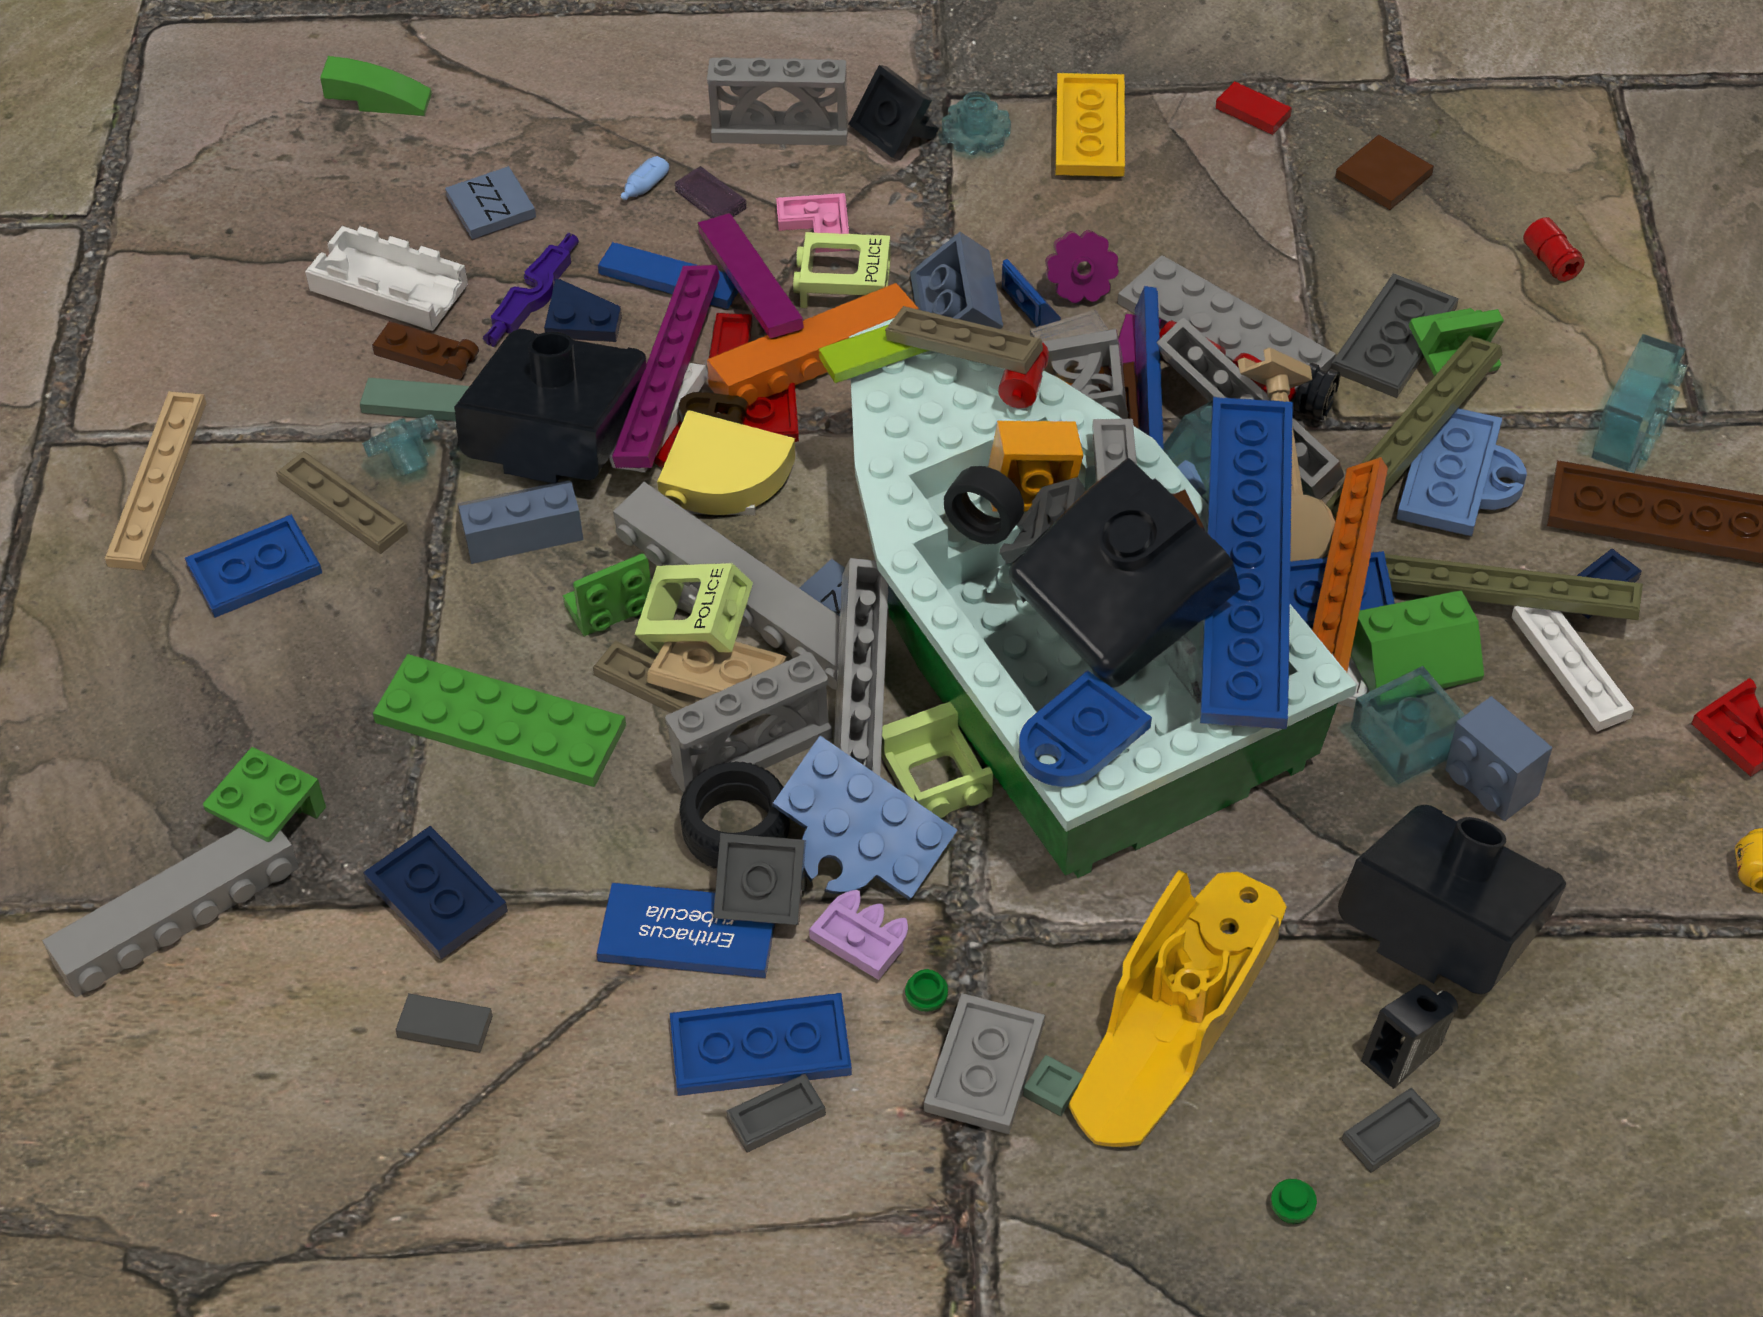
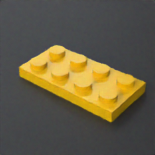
(1090, 124)

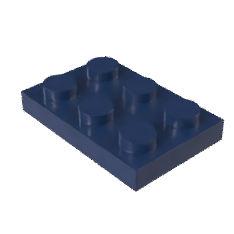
(435, 892)

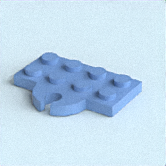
(1461, 474)
(860, 823)

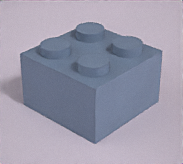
(1498, 758)

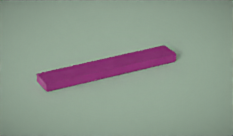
(750, 276)

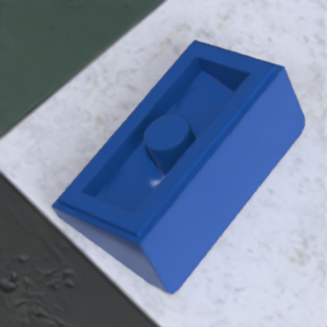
(1027, 296)

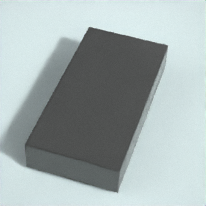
(444, 1022)
(776, 1113)
(1391, 1129)

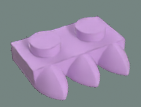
(859, 935)

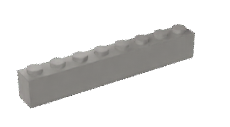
(775, 605)

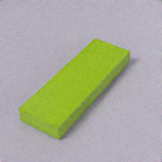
(863, 354)

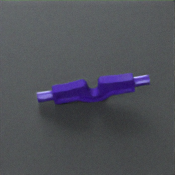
(522, 301)

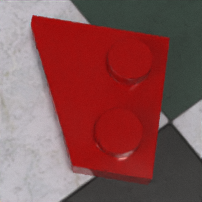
(1735, 726)

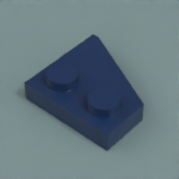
(582, 314)

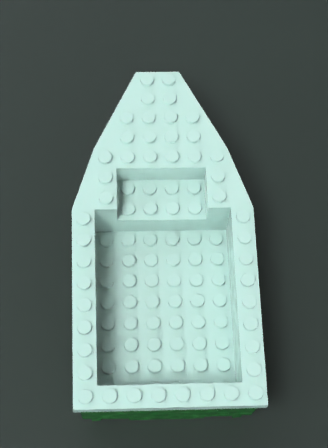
(1005, 662)

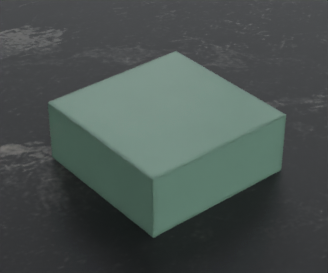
(1052, 1085)

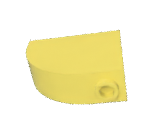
(724, 465)

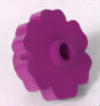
(1093, 279)

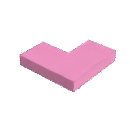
(821, 212)

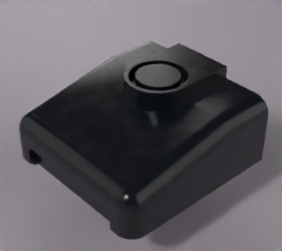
(549, 405)
(1124, 573)
(1449, 898)

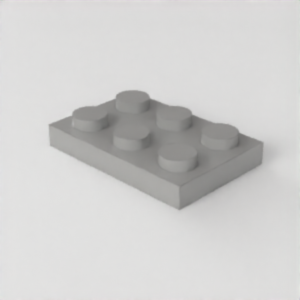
(984, 1063)

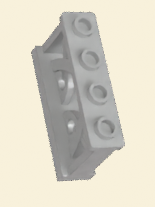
(800, 77)
(1079, 361)
(789, 692)

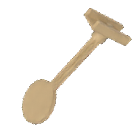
(1310, 517)

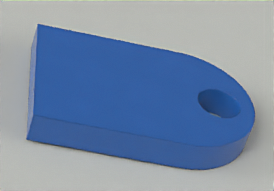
(1082, 729)

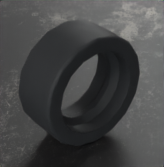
(993, 487)

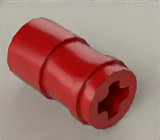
(1554, 249)
(1022, 389)

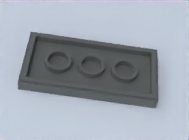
(1382, 347)

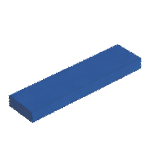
(656, 272)

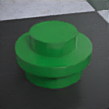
(926, 990)
(1293, 1201)

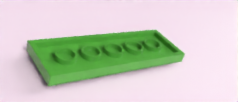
(500, 720)

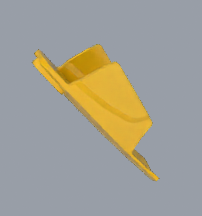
(1175, 1001)

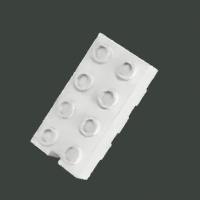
(387, 277)

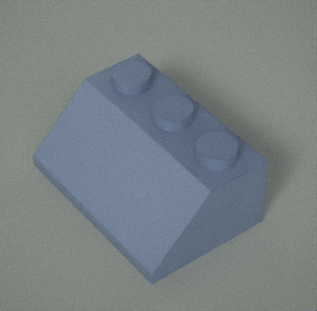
(958, 283)
(521, 521)

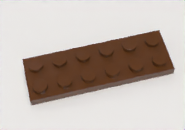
(1657, 511)

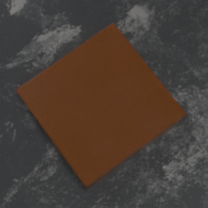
(1384, 172)

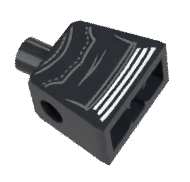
(1418, 1017)

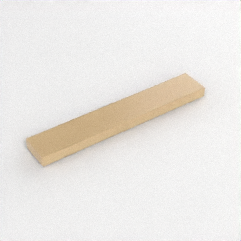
(155, 481)

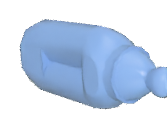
(645, 177)

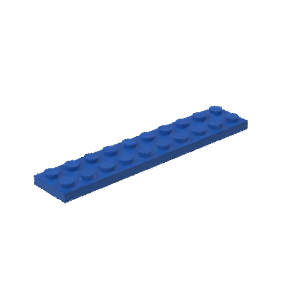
(1251, 520)

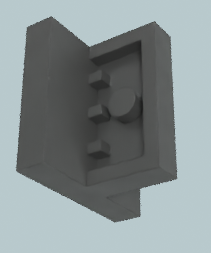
(760, 879)

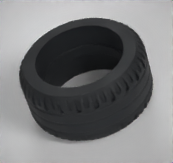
(724, 784)

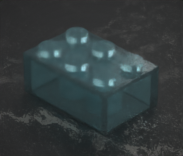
(1639, 404)

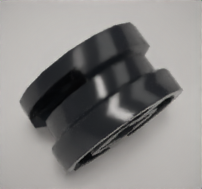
(1318, 393)

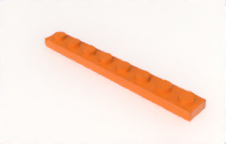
(1349, 558)

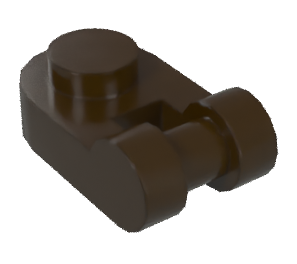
(711, 403)

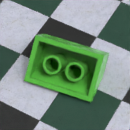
(1420, 632)

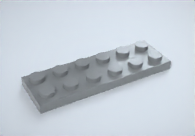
(1220, 315)

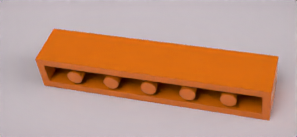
(772, 364)

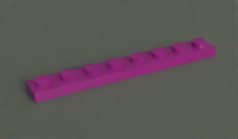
(666, 367)

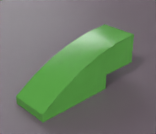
(373, 87)

